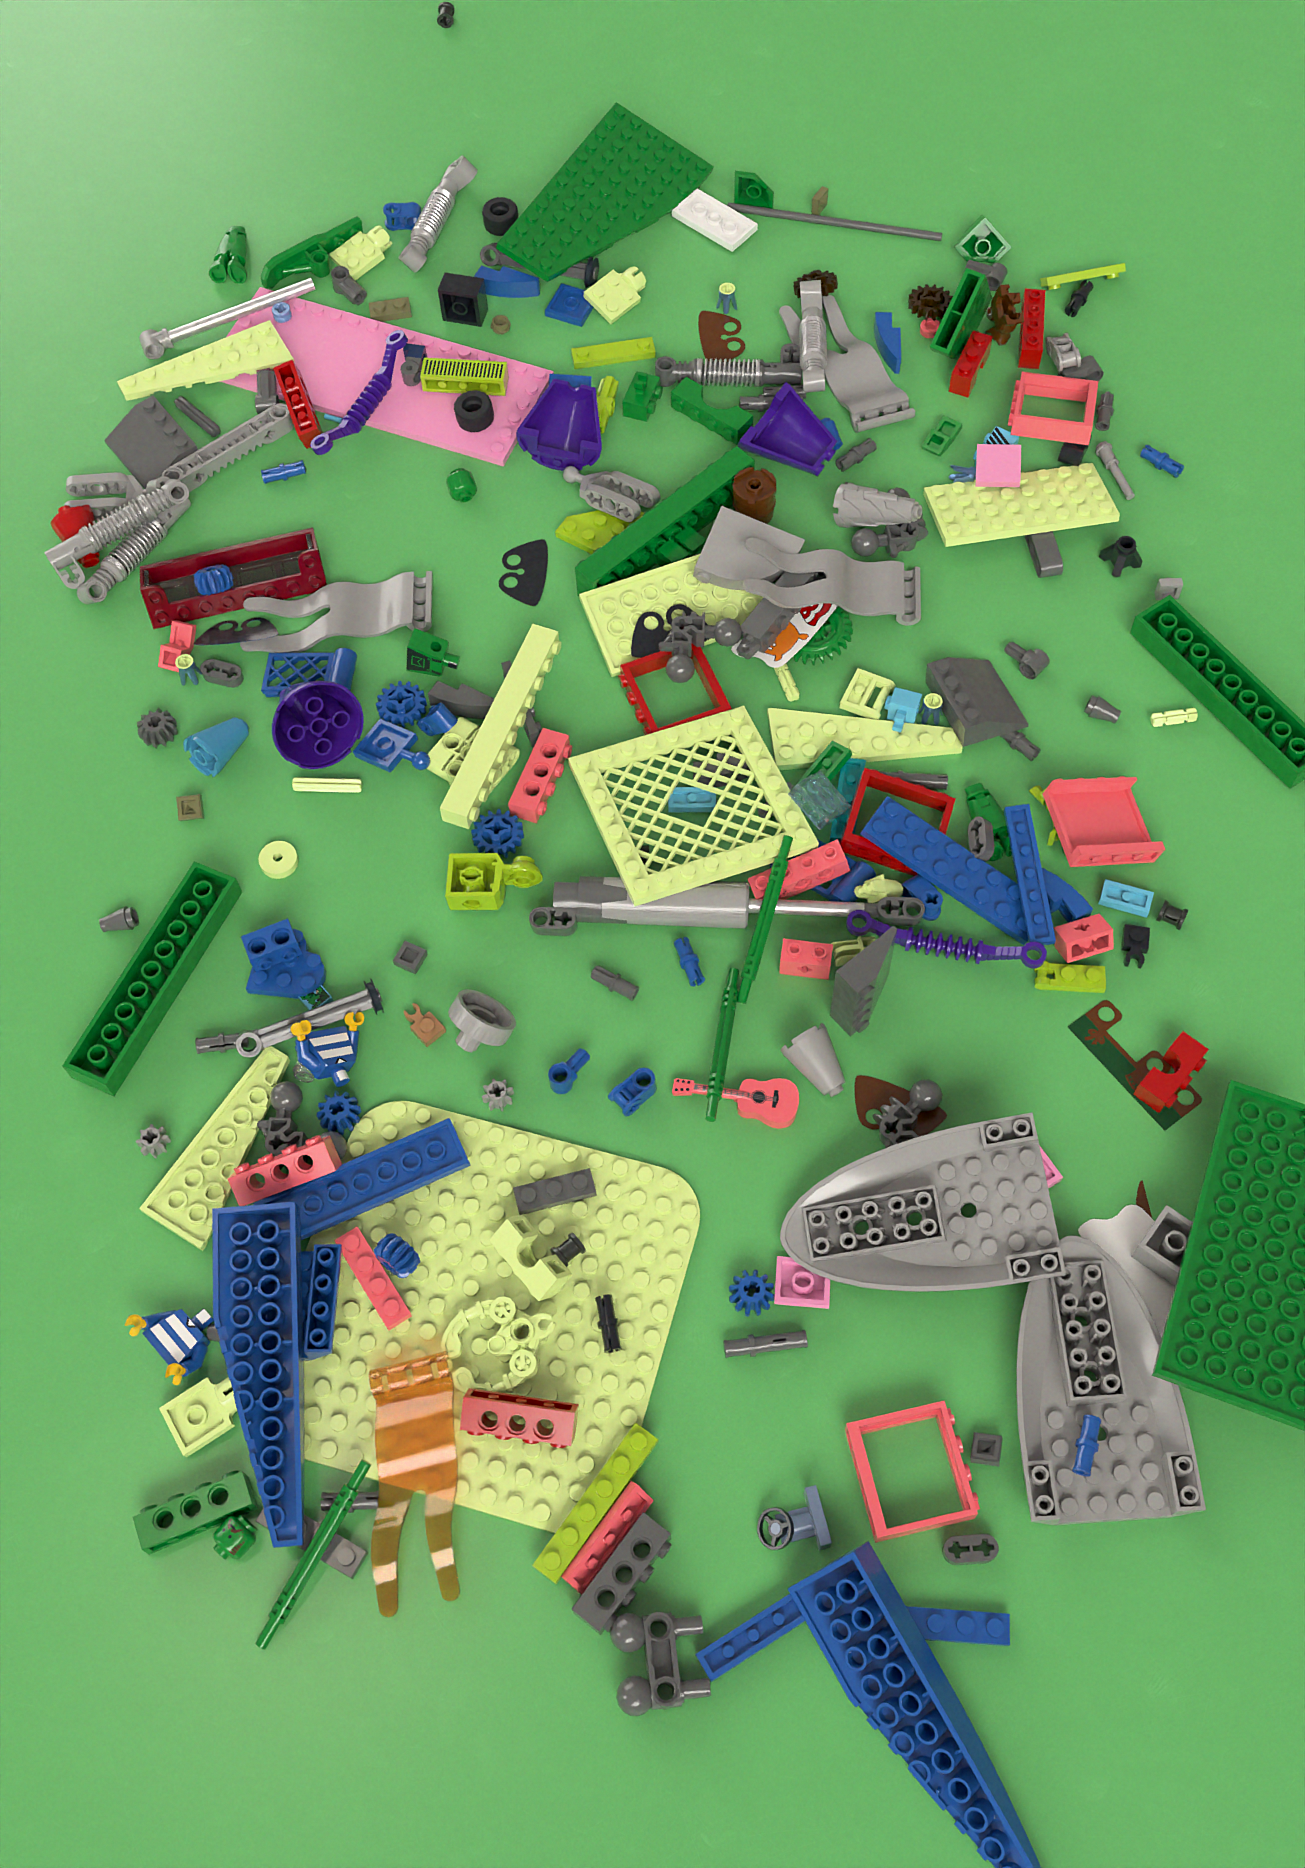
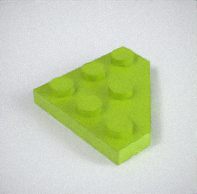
(591, 529)

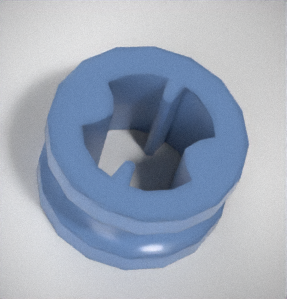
(285, 315)

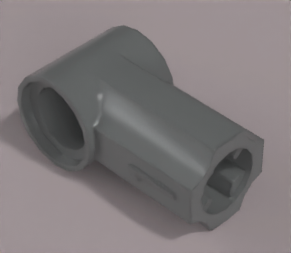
(995, 273)
(346, 285)
(1089, 370)
(266, 391)

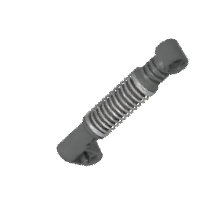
(733, 372)

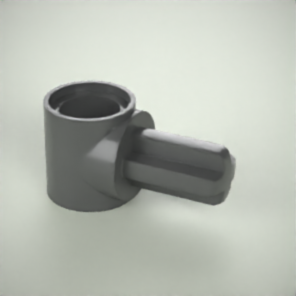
(1031, 661)

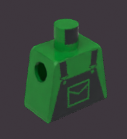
(429, 654)

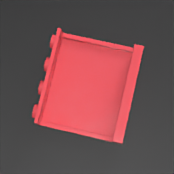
(1100, 822)

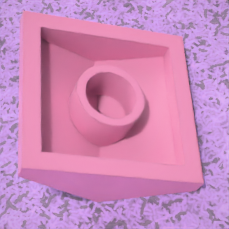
(799, 1286)

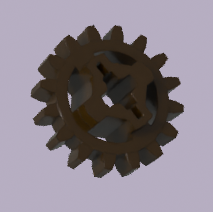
(828, 282)
(929, 302)

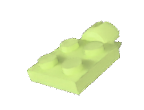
(362, 251)
(616, 293)
(200, 1414)

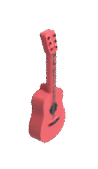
(769, 1101)

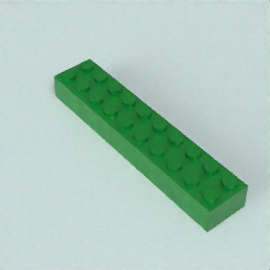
(692, 505)
(1224, 687)
(152, 979)

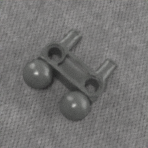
(639, 1694)

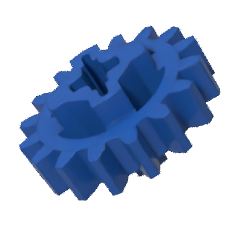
(401, 704)
(499, 832)

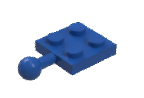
(387, 745)

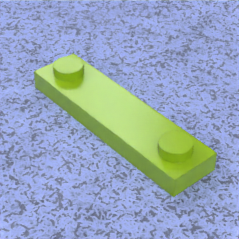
(1110, 271)
(613, 353)

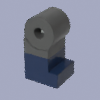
(413, 363)

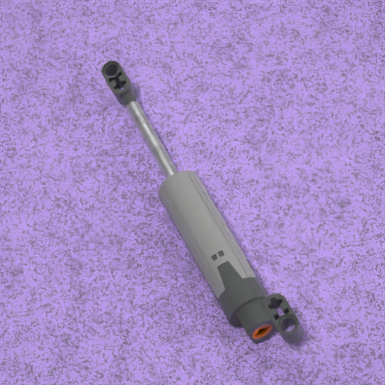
(709, 905)

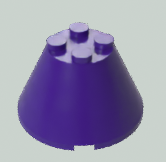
(316, 723)

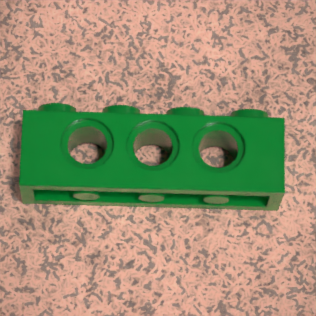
(149, 1522)

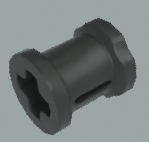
(446, 13)
(1172, 915)
(568, 1249)

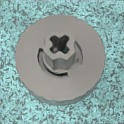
(480, 1020)

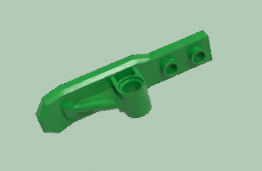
(309, 254)

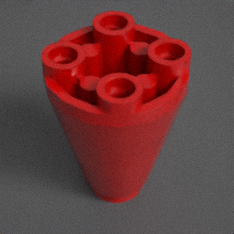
(68, 523)

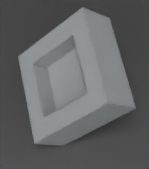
(1167, 587)

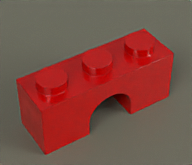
(971, 359)
(1160, 1088)

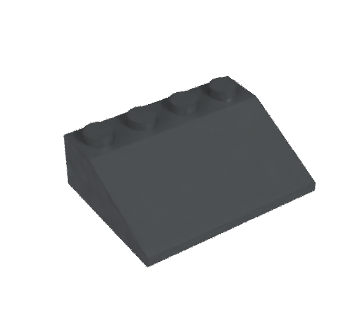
(149, 441)
(974, 699)
(861, 983)

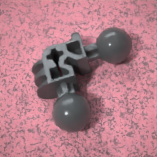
(894, 538)
(692, 630)
(924, 1097)
(285, 1099)

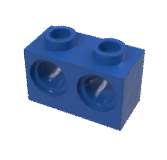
(270, 941)

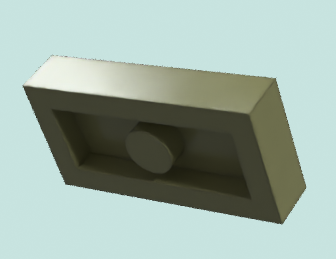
(390, 309)

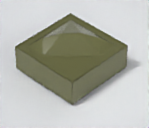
(819, 201)
(190, 807)

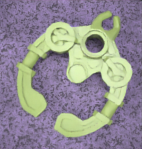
(505, 1342)

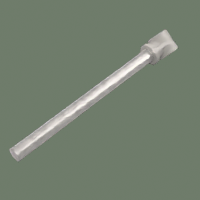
(156, 342)

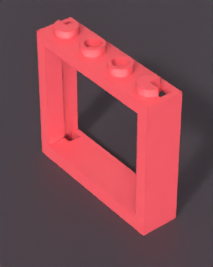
(1058, 388)
(953, 1448)

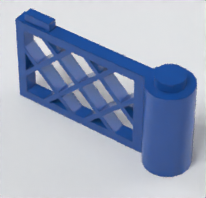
(338, 670)
(843, 886)

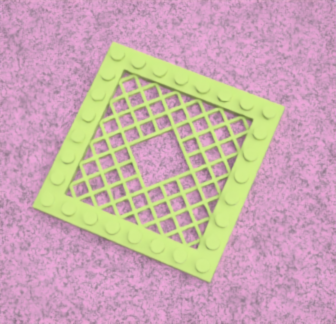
(703, 870)

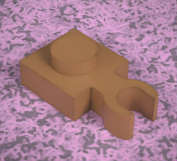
(425, 1027)

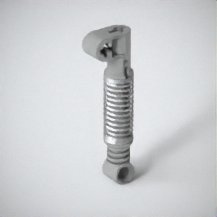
(436, 212)
(812, 337)
(113, 526)
(115, 567)

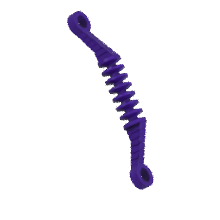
(368, 399)
(980, 952)

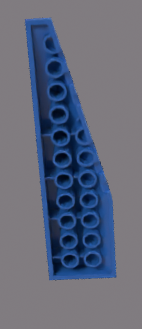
(262, 1344)
(909, 1699)

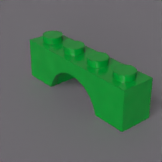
(728, 423)

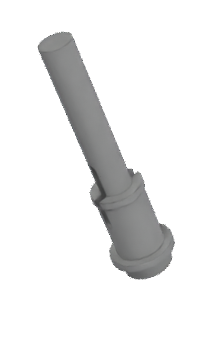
(1105, 452)

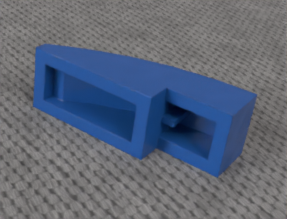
(508, 283)
(888, 340)
(1065, 898)

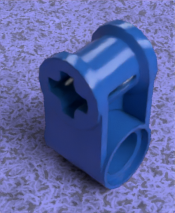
(404, 215)
(438, 720)
(922, 889)
(630, 1094)

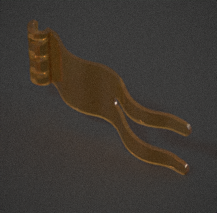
(414, 1454)

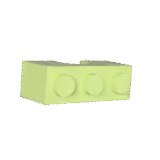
(514, 1244)

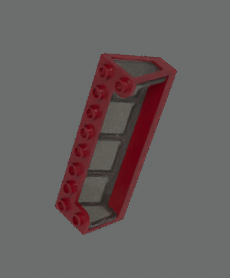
(266, 567)

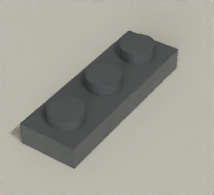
(554, 1191)

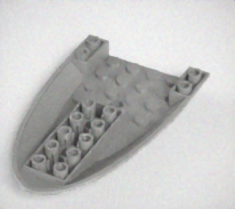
(936, 1174)
(1148, 1452)

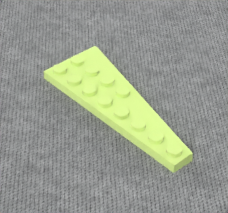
(219, 361)
(803, 736)
(201, 1173)

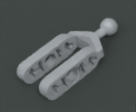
(109, 484)
(602, 487)

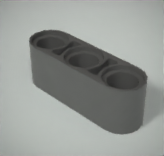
(1045, 554)

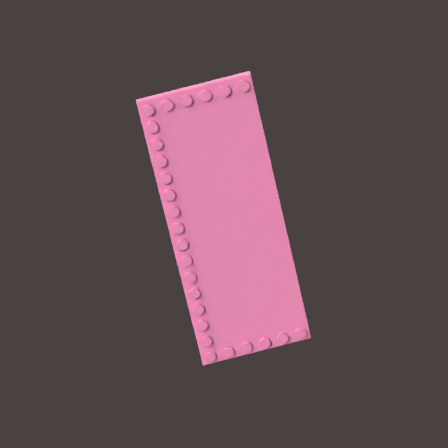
(344, 351)

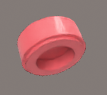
(929, 328)

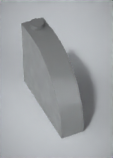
(728, 562)

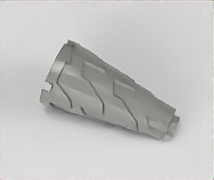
(869, 507)

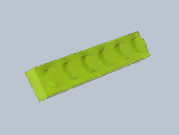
(595, 1503)

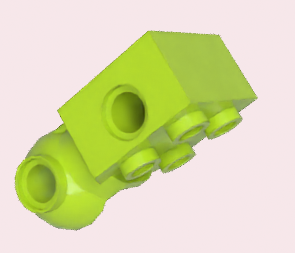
(480, 879)

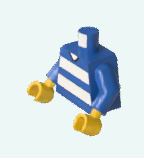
(328, 1050)
(175, 1339)

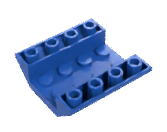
(319, 1298)

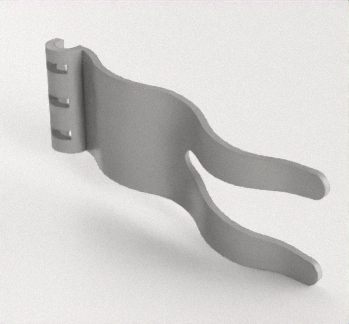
(855, 377)
(849, 583)
(353, 612)

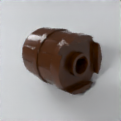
(754, 494)

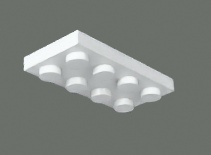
(714, 220)

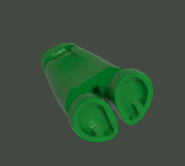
(231, 257)
(983, 804)

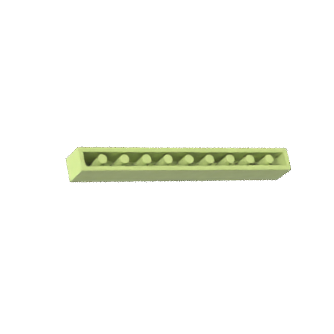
(500, 727)

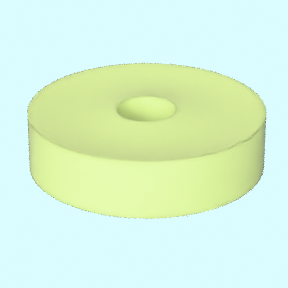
(282, 868)

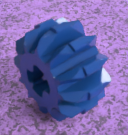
(213, 579)
(342, 1119)
(397, 1255)
(760, 1298)

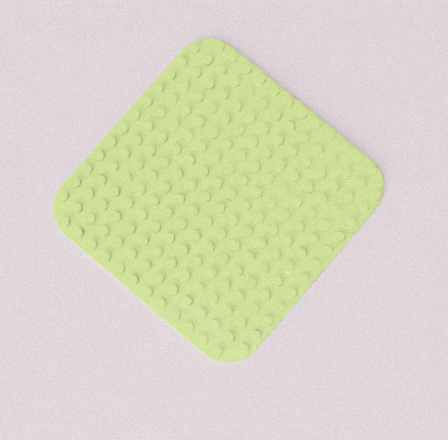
(636, 1250)

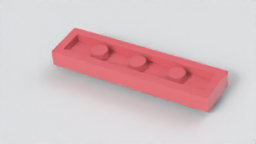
(373, 1278)
(607, 1537)

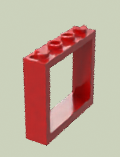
(658, 661)
(865, 849)

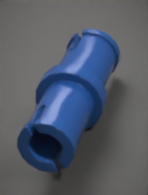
(1162, 461)
(283, 472)
(689, 961)
(1087, 1445)

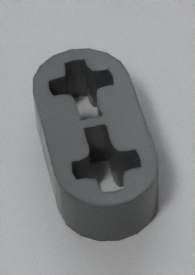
(222, 672)
(981, 838)
(971, 1556)

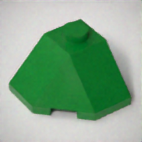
(752, 190)
(982, 242)

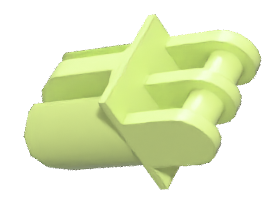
(878, 888)
(848, 949)

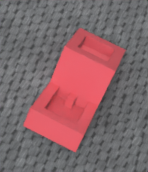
(181, 642)

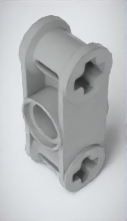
(1063, 352)

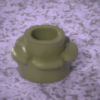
(500, 324)

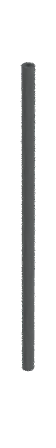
(836, 222)

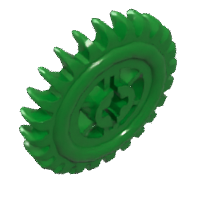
(823, 645)

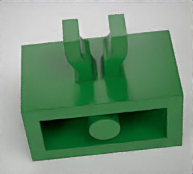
(642, 396)

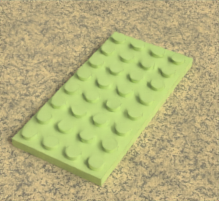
(1041, 504)
(617, 606)

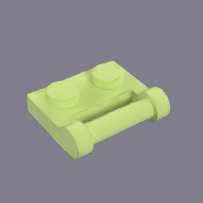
(860, 691)

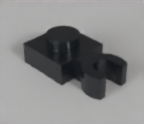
(1136, 941)

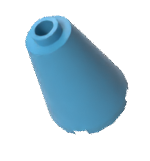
(216, 745)

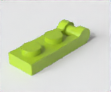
(1071, 978)

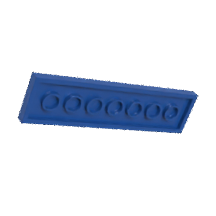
(948, 866)
(376, 1178)

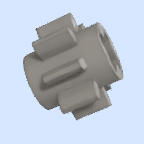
(494, 1088)
(153, 1141)

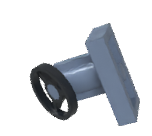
(797, 1523)

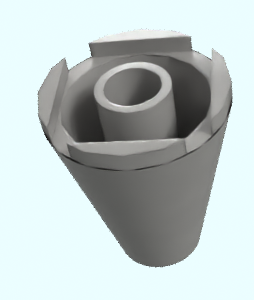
(816, 1060)

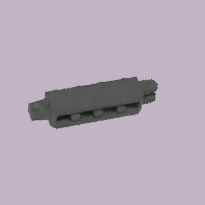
(769, 620)

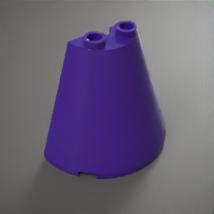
(563, 427)
(790, 434)

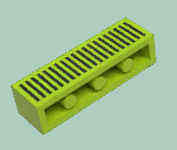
(464, 376)

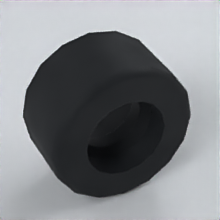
(499, 215)
(477, 402)

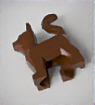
(1004, 314)

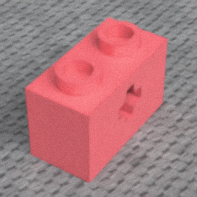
(1083, 938)
(806, 959)

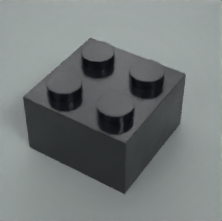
(463, 299)

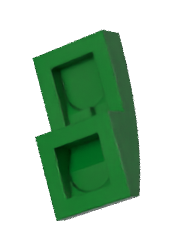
(942, 436)

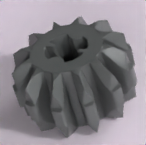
(157, 728)

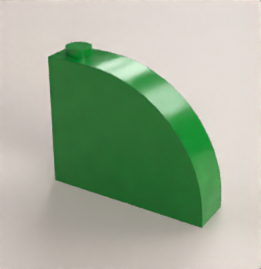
(962, 314)

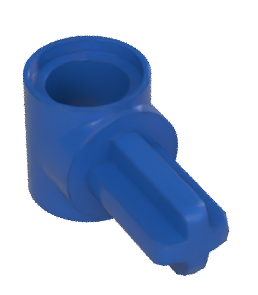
(568, 1070)

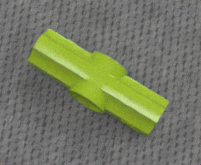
(606, 400)

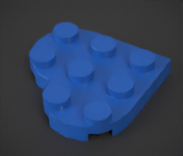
(291, 977)

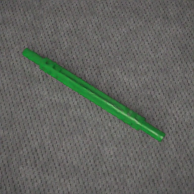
(764, 919)
(722, 1045)
(313, 1554)

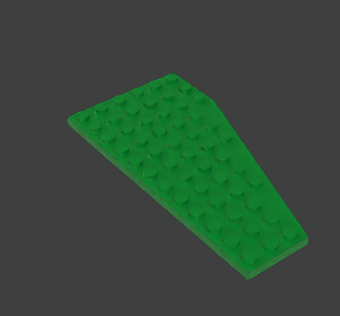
(606, 190)
(1242, 1276)

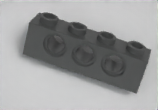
(645, 1532)

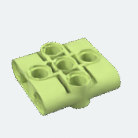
(447, 760)

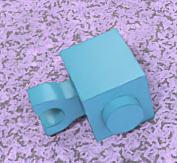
(902, 707)

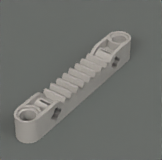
(275, 423)

